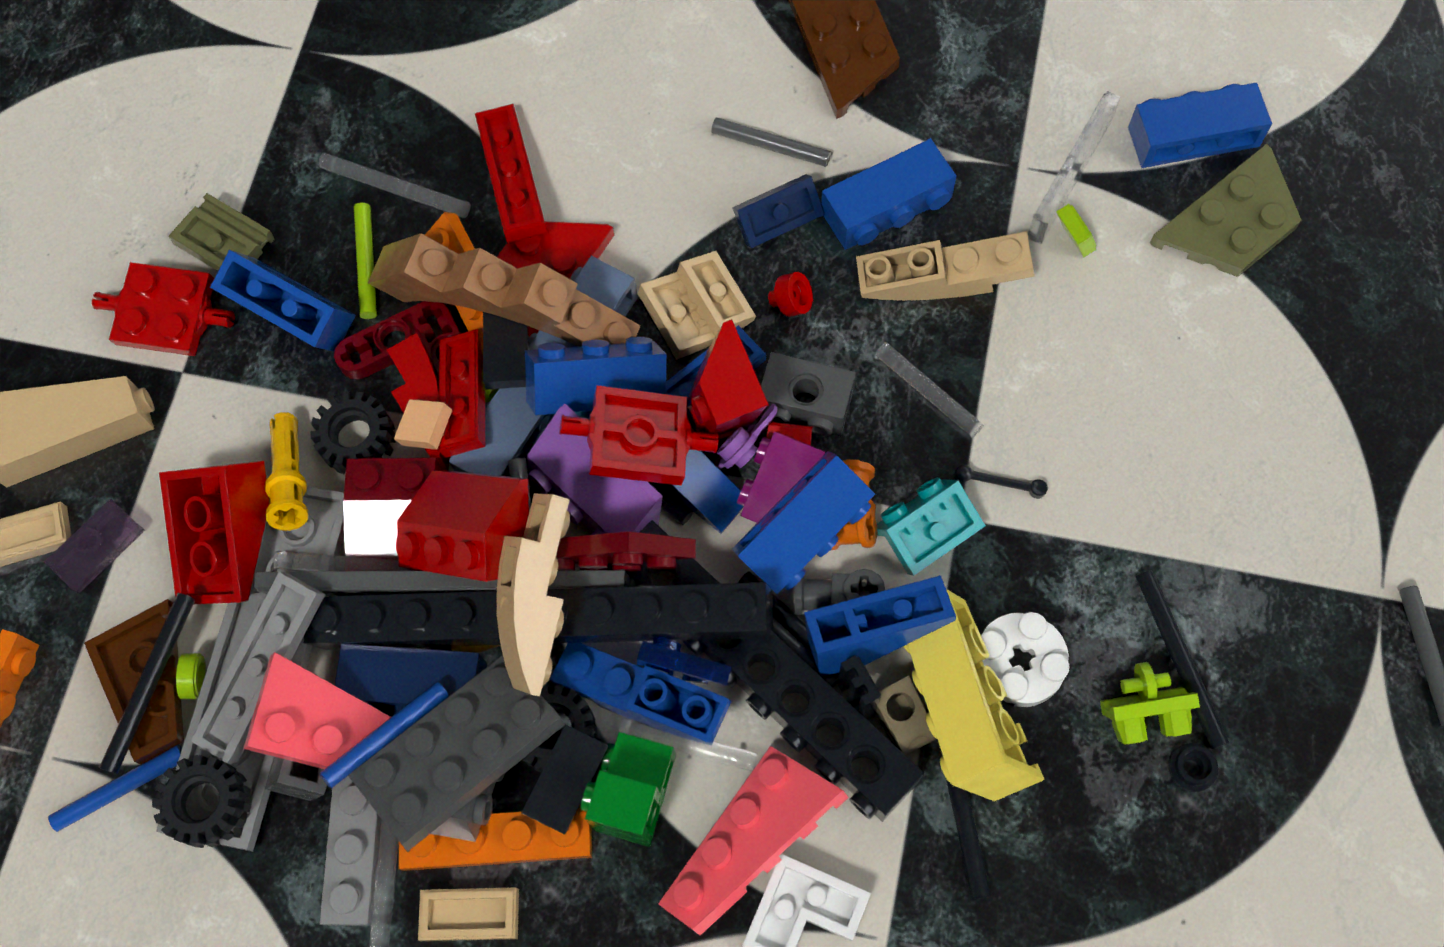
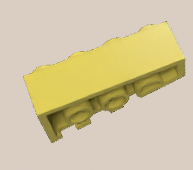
(966, 712)

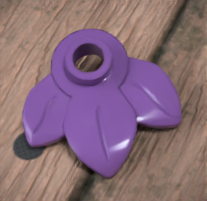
(740, 444)

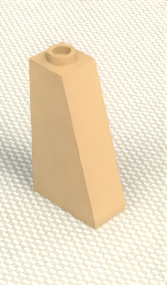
(67, 422)

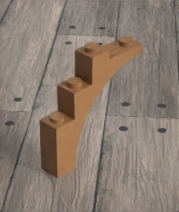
(480, 281)

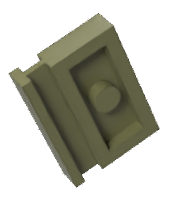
(215, 230)

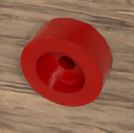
(792, 294)

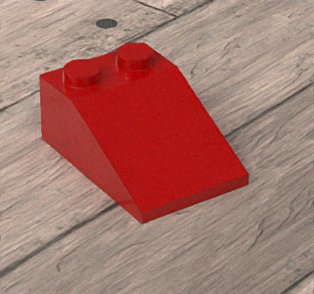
(215, 529)

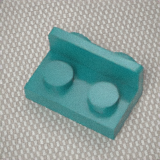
(929, 524)

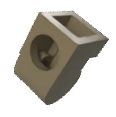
(903, 716)

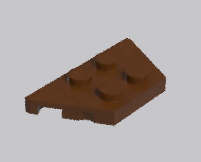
(846, 46)

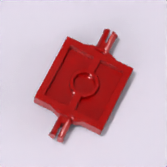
(162, 309)
(638, 435)

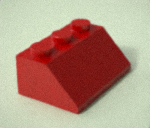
(725, 388)
(461, 523)

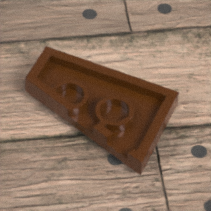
(119, 661)

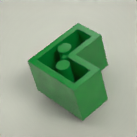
(631, 789)

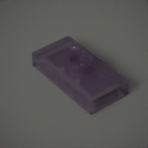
(94, 546)

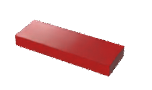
(463, 391)

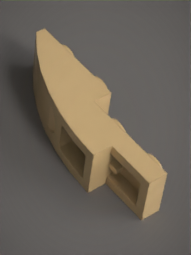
(947, 272)
(525, 613)

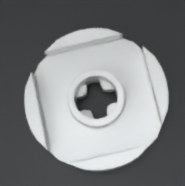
(1048, 652)

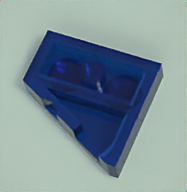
(667, 658)

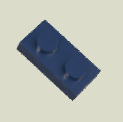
(778, 210)

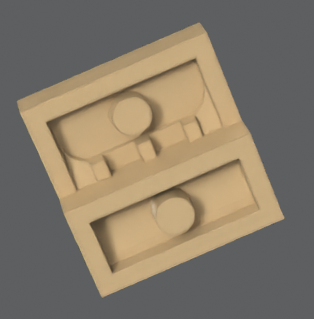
(695, 303)

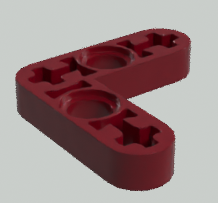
(409, 322)

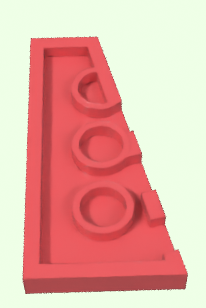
(307, 717)
(762, 820)

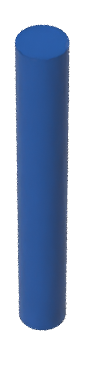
(384, 735)
(114, 789)

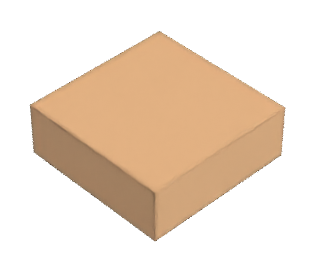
(423, 424)

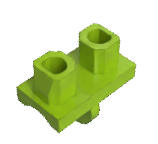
(1170, 705)

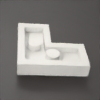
(801, 895)

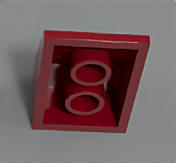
(375, 499)

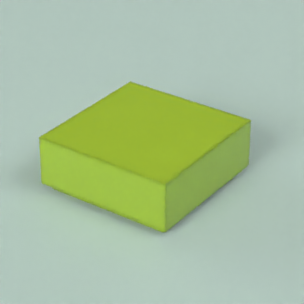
(1077, 230)

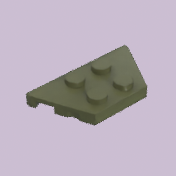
(1235, 218)

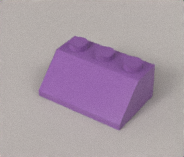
(598, 502)

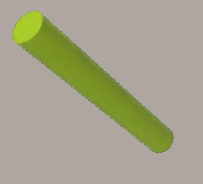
(365, 260)

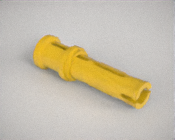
(286, 483)

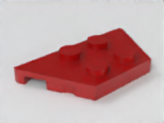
(561, 249)

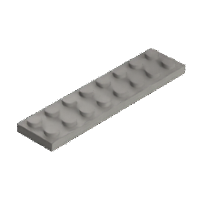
(319, 535)

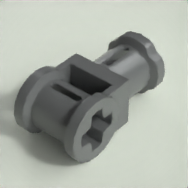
(818, 593)

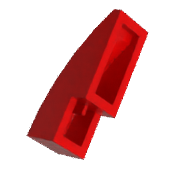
(420, 380)

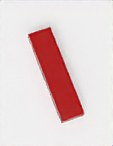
(510, 173)

